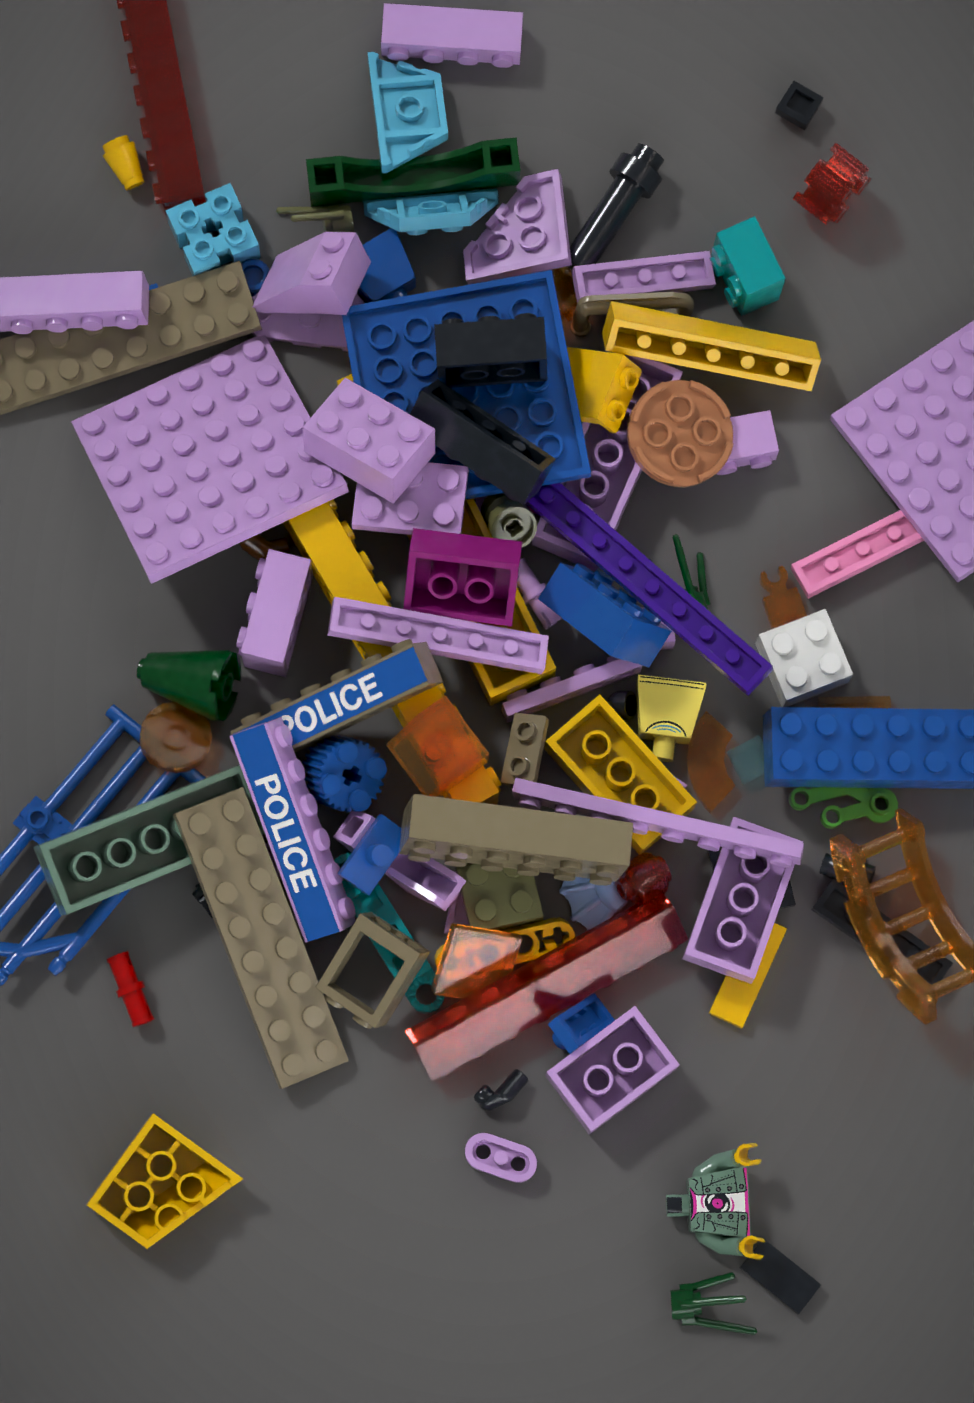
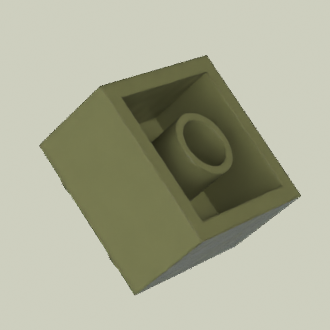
(499, 898)

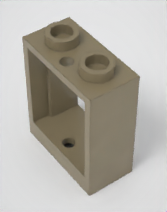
(394, 941)

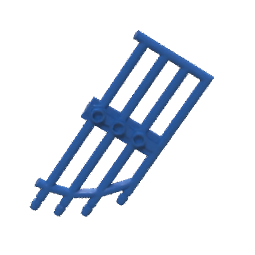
(42, 823)

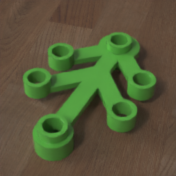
(866, 807)

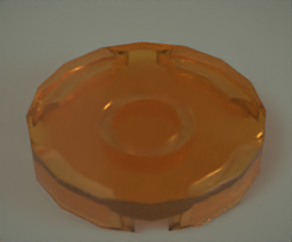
(175, 738)

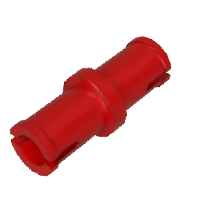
(130, 989)

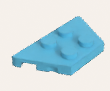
(406, 110)
(432, 211)

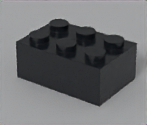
(491, 351)

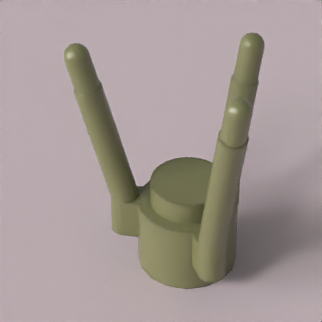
(334, 218)

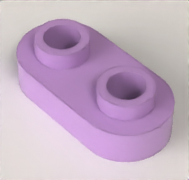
(500, 1158)

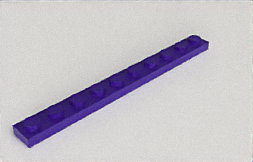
(651, 586)

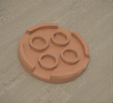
(680, 433)

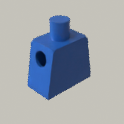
(389, 270)

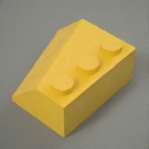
(159, 1183)

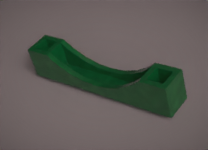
(468, 168)

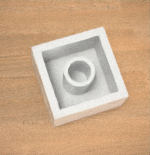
(804, 658)

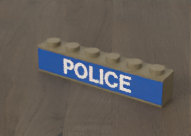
(354, 694)

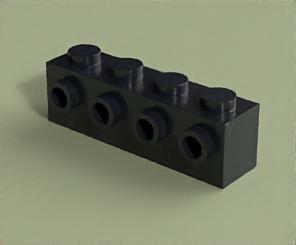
(483, 442)

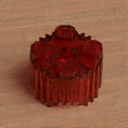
(832, 185)

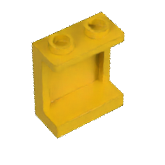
(603, 385)

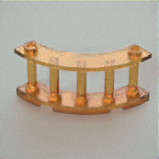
(877, 934)

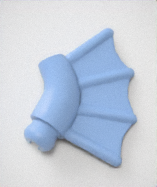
(591, 902)

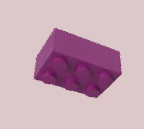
(462, 576)

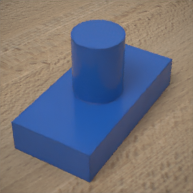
(372, 855)
(580, 1023)

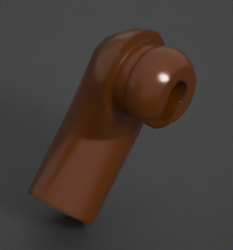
(258, 546)

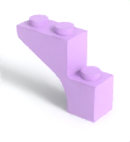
(424, 880)

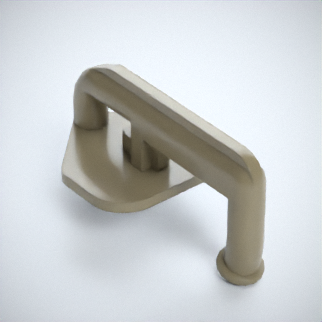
(669, 302)

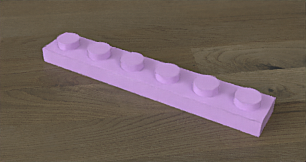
(443, 635)

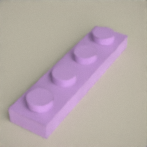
(645, 275)
(556, 691)

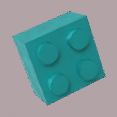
(747, 266)

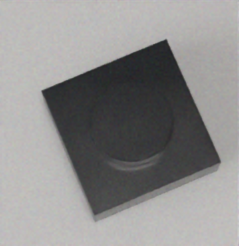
(799, 105)

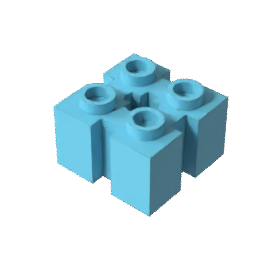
(221, 214)

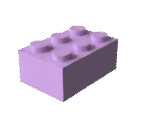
(369, 440)
(275, 612)
(612, 1070)

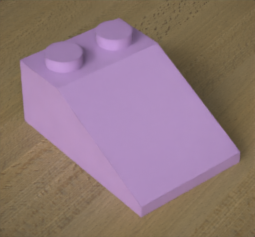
(315, 276)

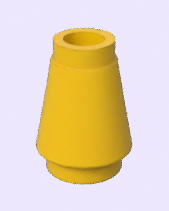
(124, 161)

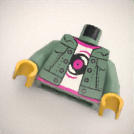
(719, 1203)

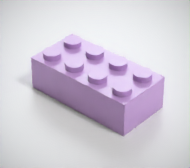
(738, 911)

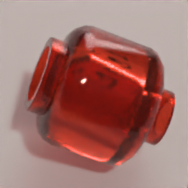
(644, 878)

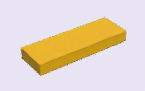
(736, 996)

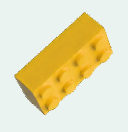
(615, 764)

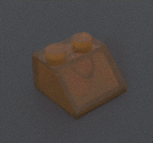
(438, 749)

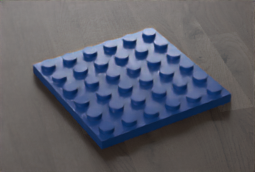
(396, 359)

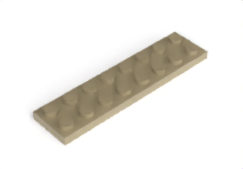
(180, 321)
(260, 937)

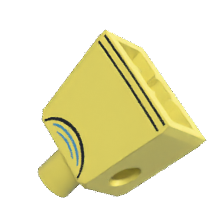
(667, 712)

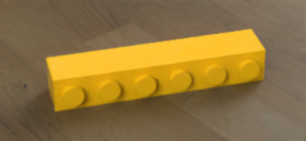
(711, 346)

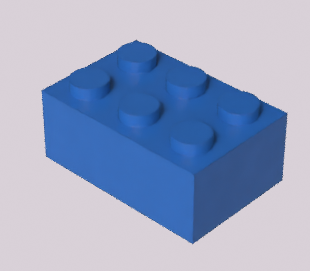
(605, 613)

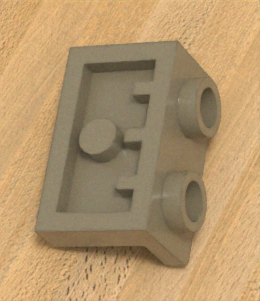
(524, 748)

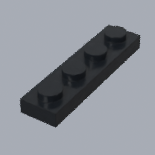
(832, 908)

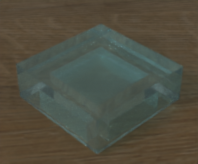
(748, 759)

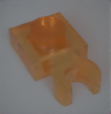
(782, 604)

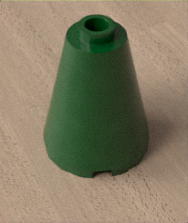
(194, 679)

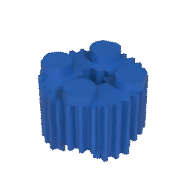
(360, 778)

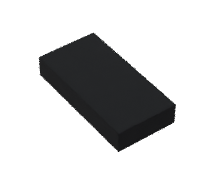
(781, 1277)

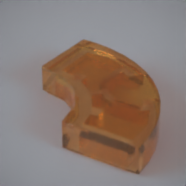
(706, 762)

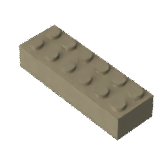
(515, 839)

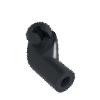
(503, 1094)

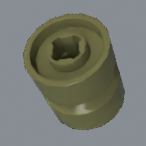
(508, 519)

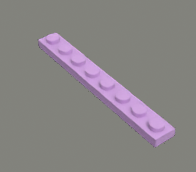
(672, 826)

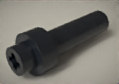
(634, 177)

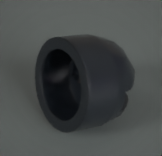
(624, 704)

